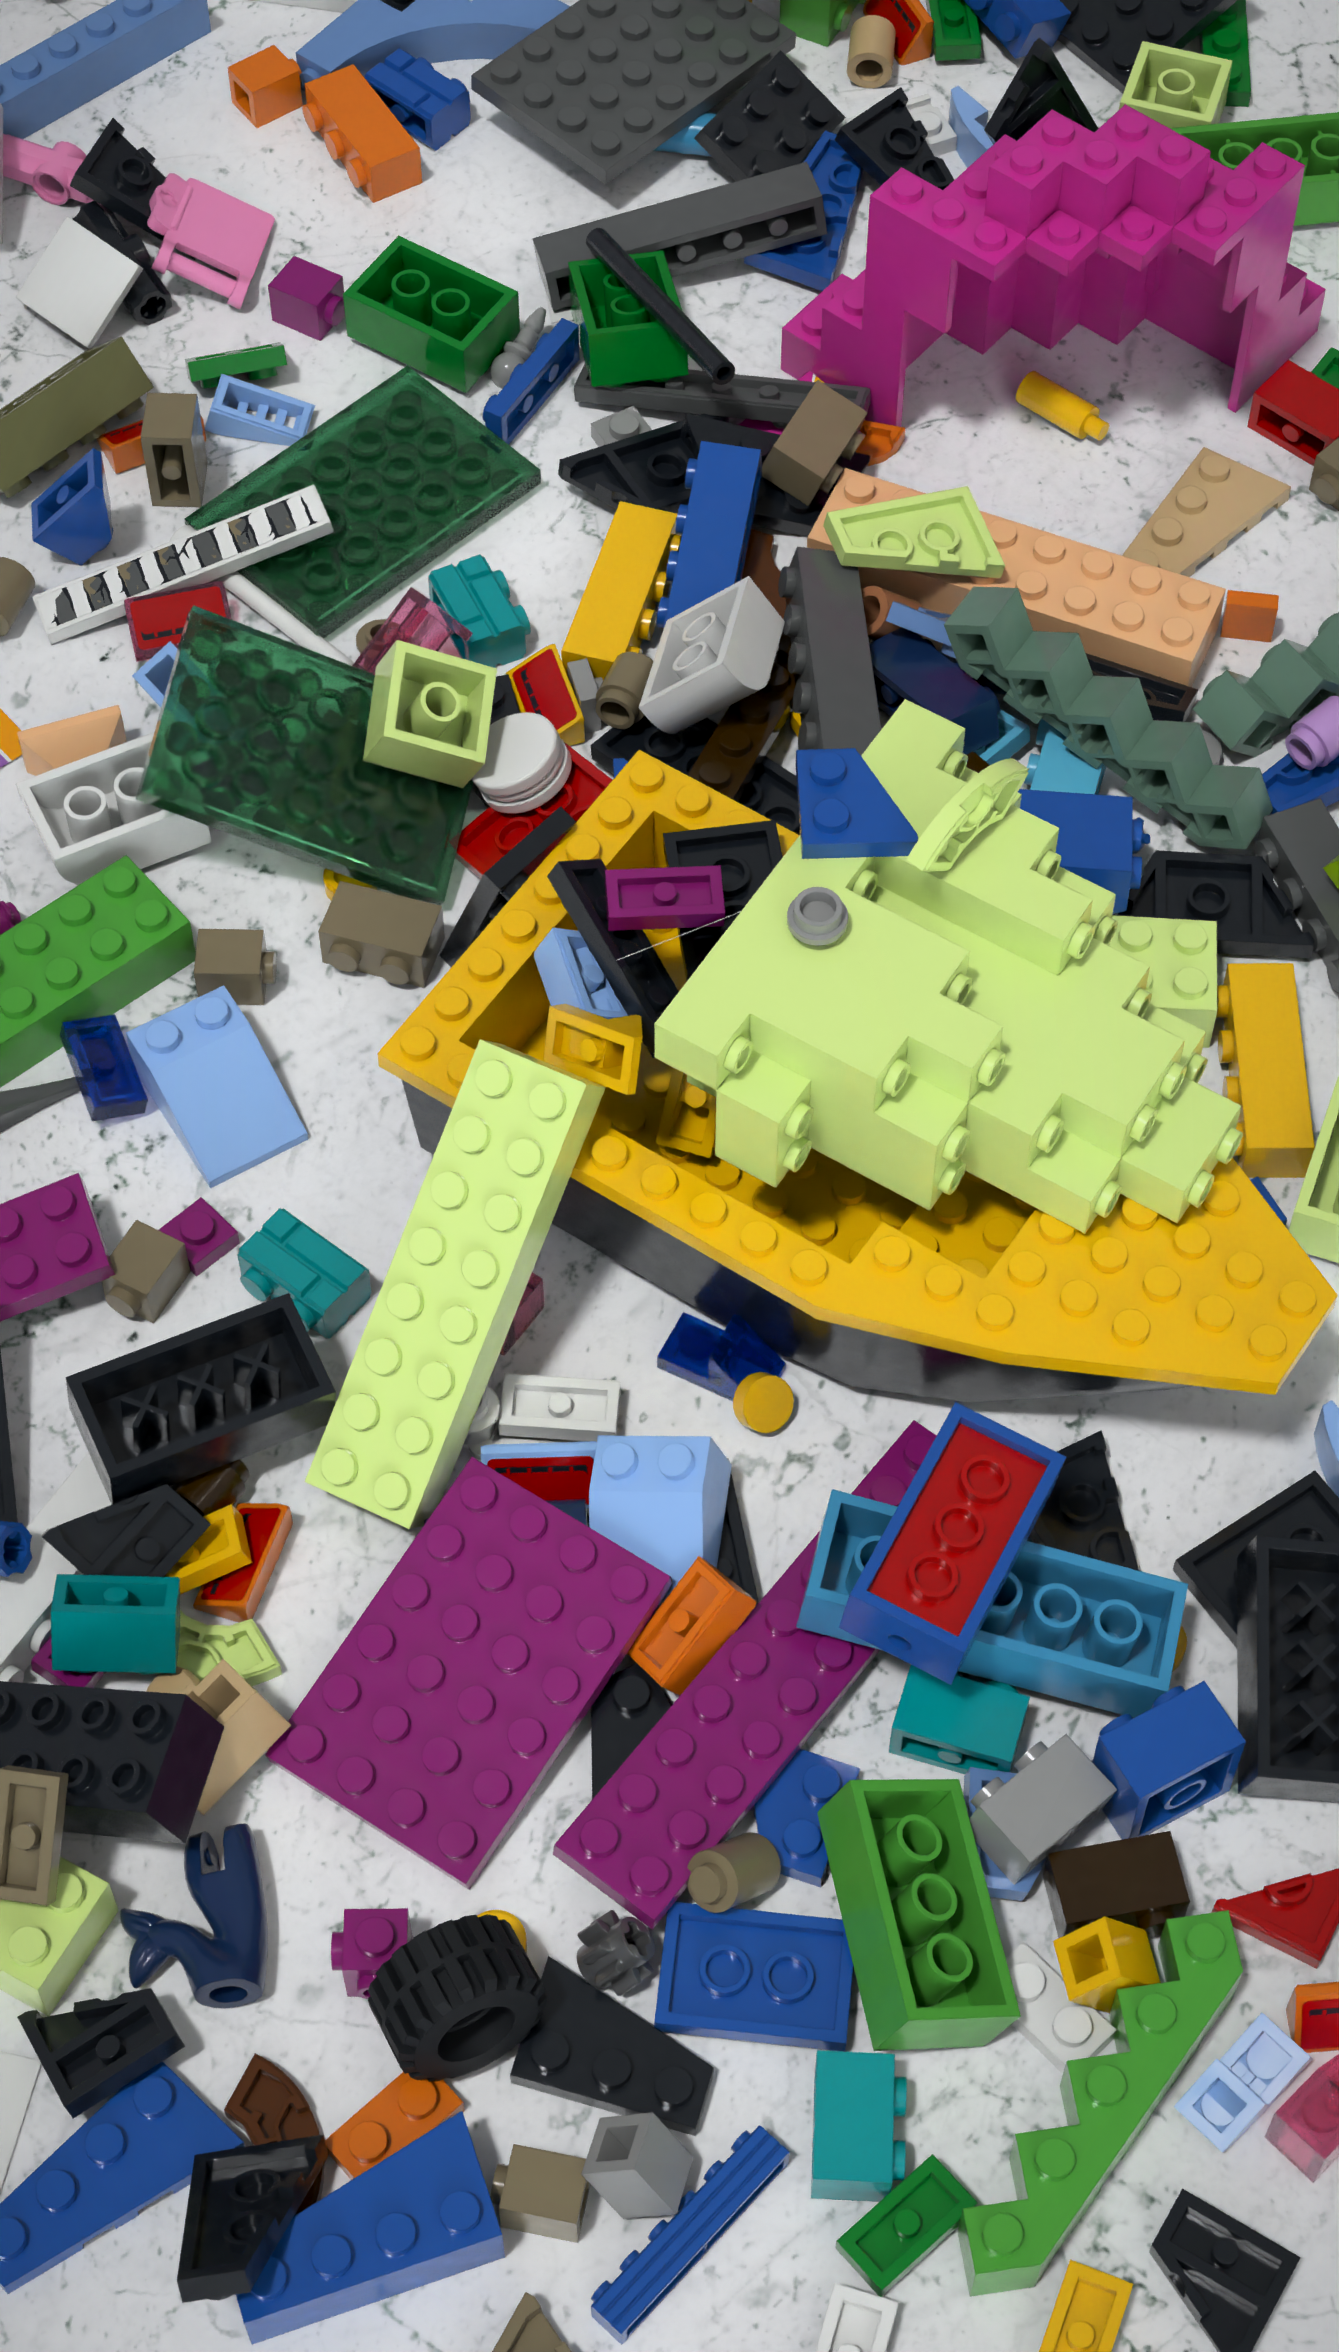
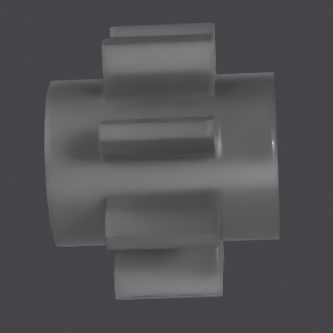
(615, 1952)

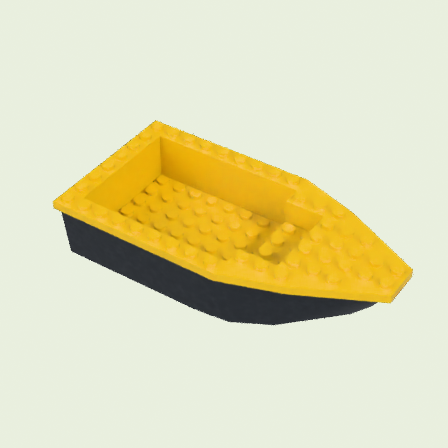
(834, 1266)

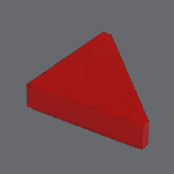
(1290, 1914)

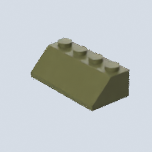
(68, 409)

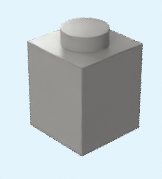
(637, 2165)

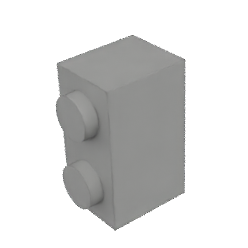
(1039, 1806)

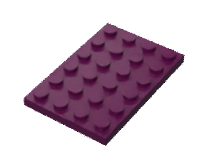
(469, 1671)

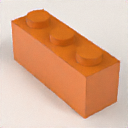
(362, 133)

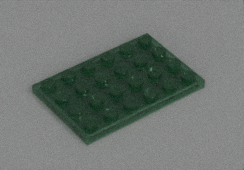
(401, 486)
(274, 753)

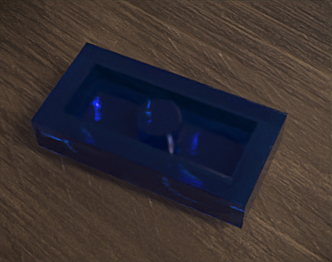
(103, 1067)

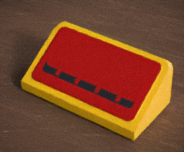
(545, 689)

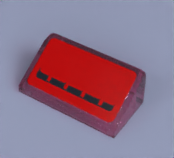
(162, 615)

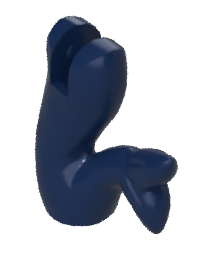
(233, 1963)

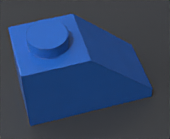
(75, 511)

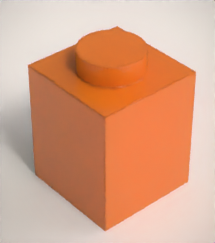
(265, 86)

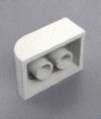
(712, 657)
(93, 818)

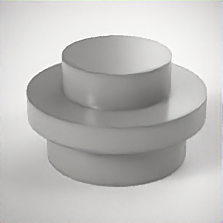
(817, 916)

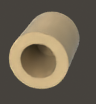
(871, 51)

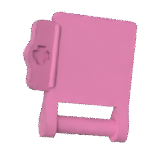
(210, 229)

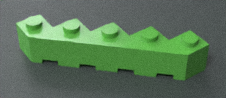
(1105, 2107)

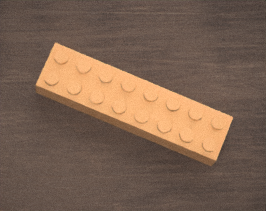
(1114, 602)

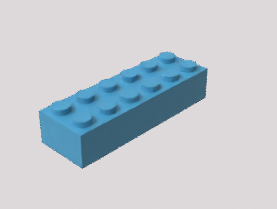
(1054, 1629)

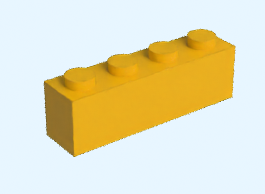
(623, 588)
(1266, 1068)

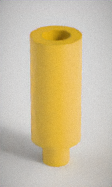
(1061, 407)

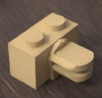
(247, 1719)

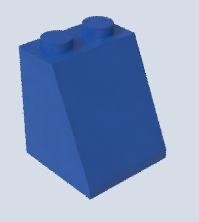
(1093, 837)

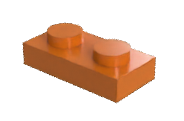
(391, 2121)

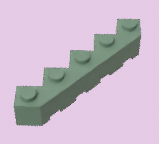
(1280, 693)
(1106, 720)

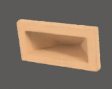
(71, 739)

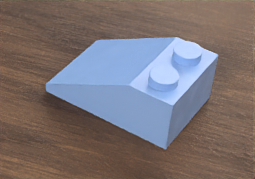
(215, 1086)
(660, 1498)

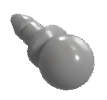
(517, 351)

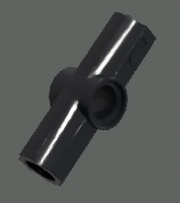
(148, 296)

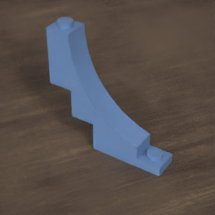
(424, 29)

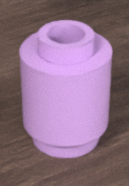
(1316, 736)

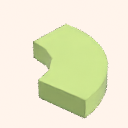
(967, 813)
(238, 1644)

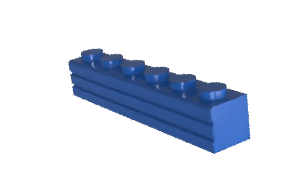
(689, 2234)

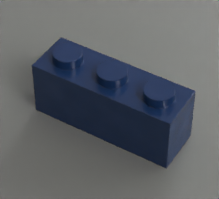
(916, 671)

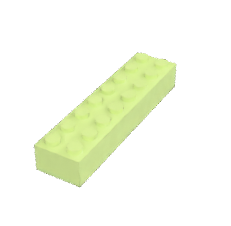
(454, 1284)

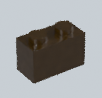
(1120, 1879)

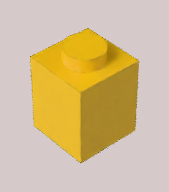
(1104, 1959)

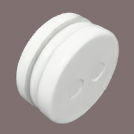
(522, 763)

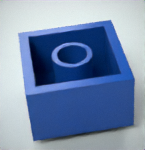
(1167, 1759)

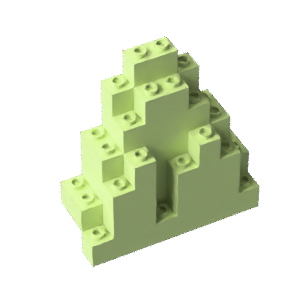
(950, 1022)

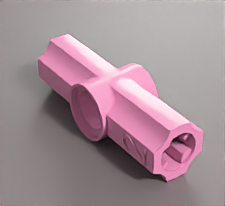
(44, 168)

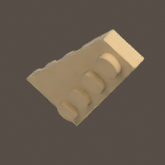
(1204, 512)

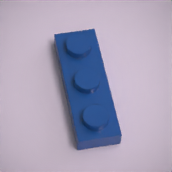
(533, 381)

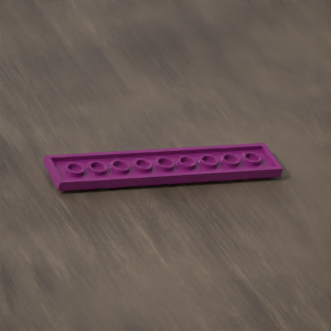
(725, 1733)

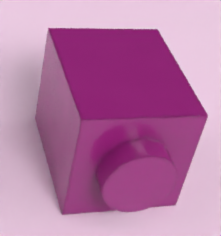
(307, 298)

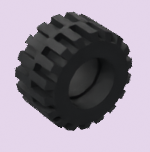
(457, 1997)

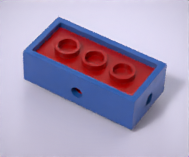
(952, 1543)

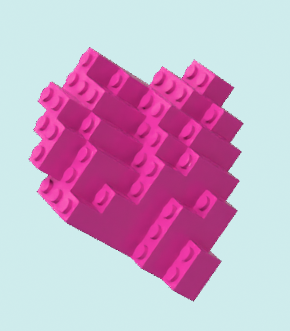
(1067, 236)

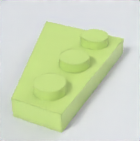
(918, 534)

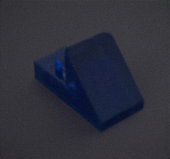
(716, 1356)

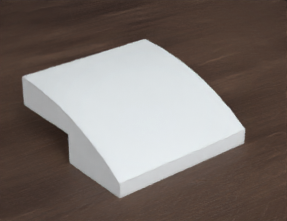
(79, 283)

